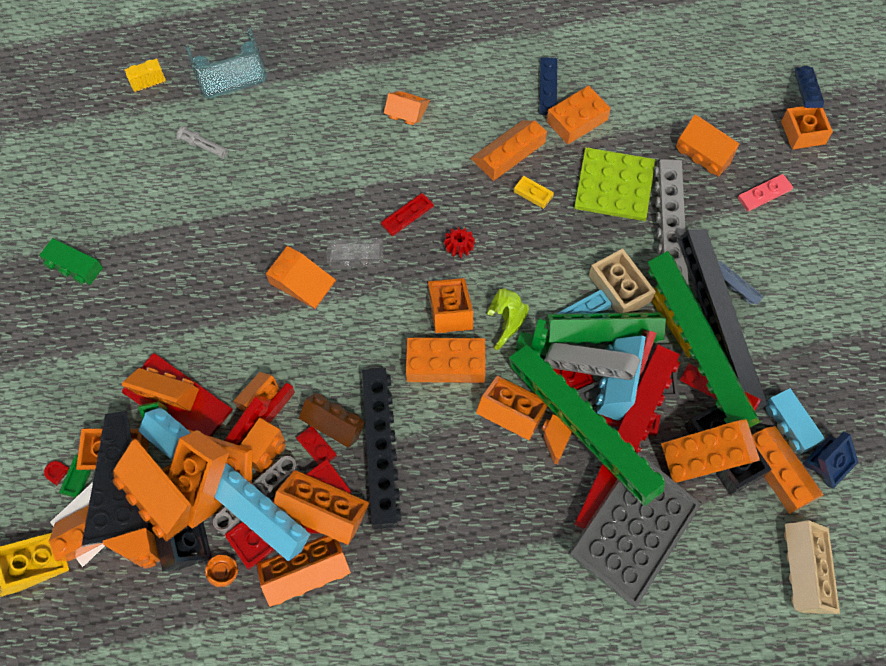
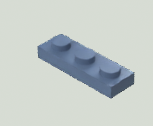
(737, 284)

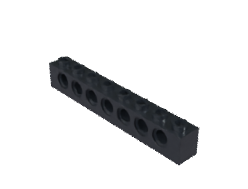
(371, 380)

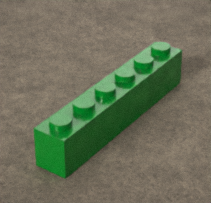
(602, 326)

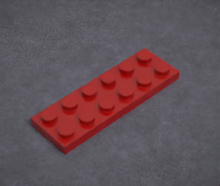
(252, 547)

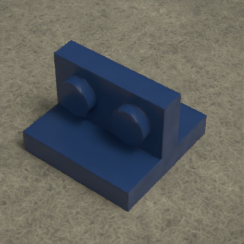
(833, 459)

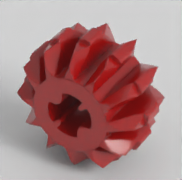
(466, 244)

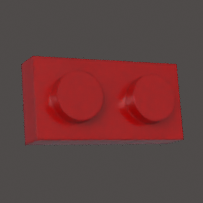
(316, 446)

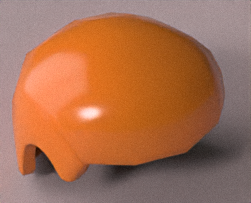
(216, 569)

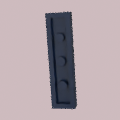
(548, 84)
(809, 87)

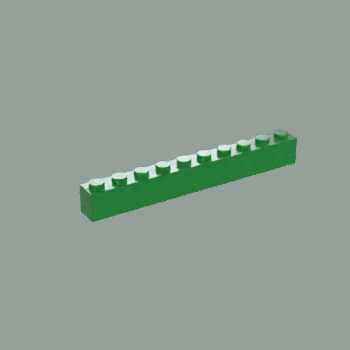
(702, 340)
(587, 425)

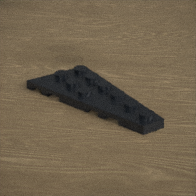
(108, 508)

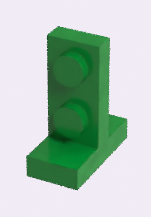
(537, 341)

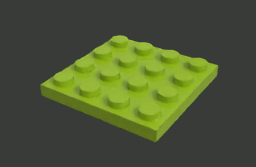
(615, 184)

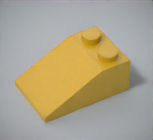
(28, 564)

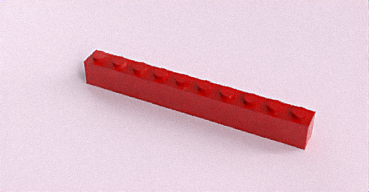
(634, 423)

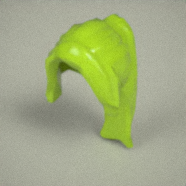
(513, 311)

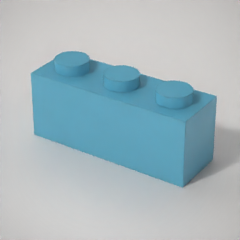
(794, 422)

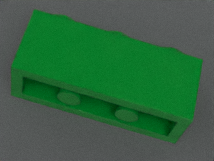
(70, 262)

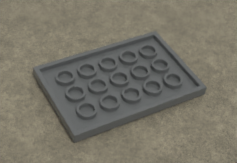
(631, 542)

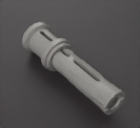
(196, 140)

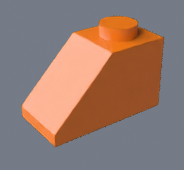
(556, 437)

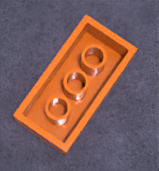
(446, 360)
(710, 451)

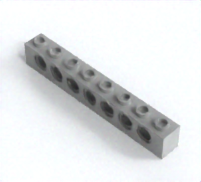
(676, 217)

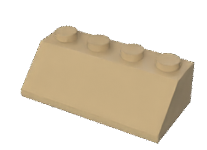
(811, 568)

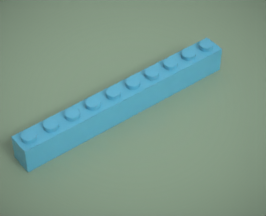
(233, 491)

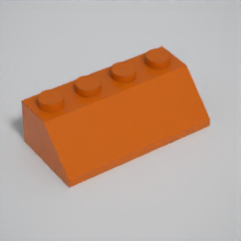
(510, 148)
(788, 475)
(321, 506)
(312, 568)

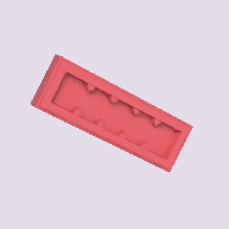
(765, 192)

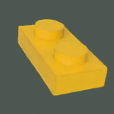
(533, 192)

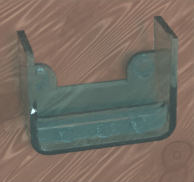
(230, 74)

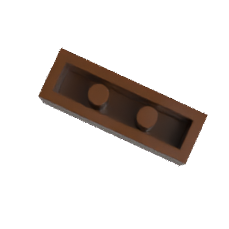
(331, 419)

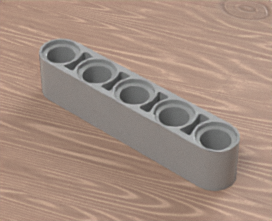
(592, 361)
(275, 471)

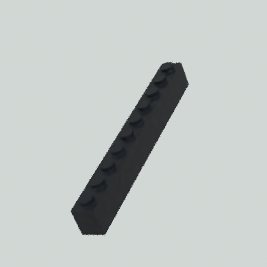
(719, 308)

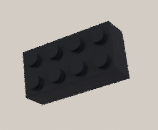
(737, 477)

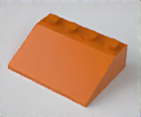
(151, 492)

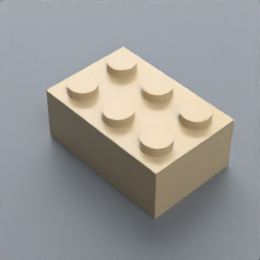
(622, 282)

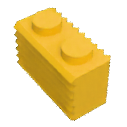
(145, 75)

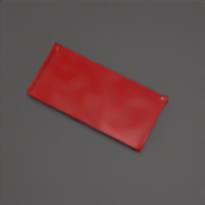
(207, 411)

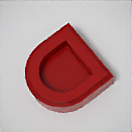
(55, 472)

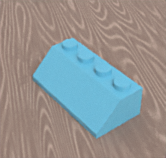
(619, 394)

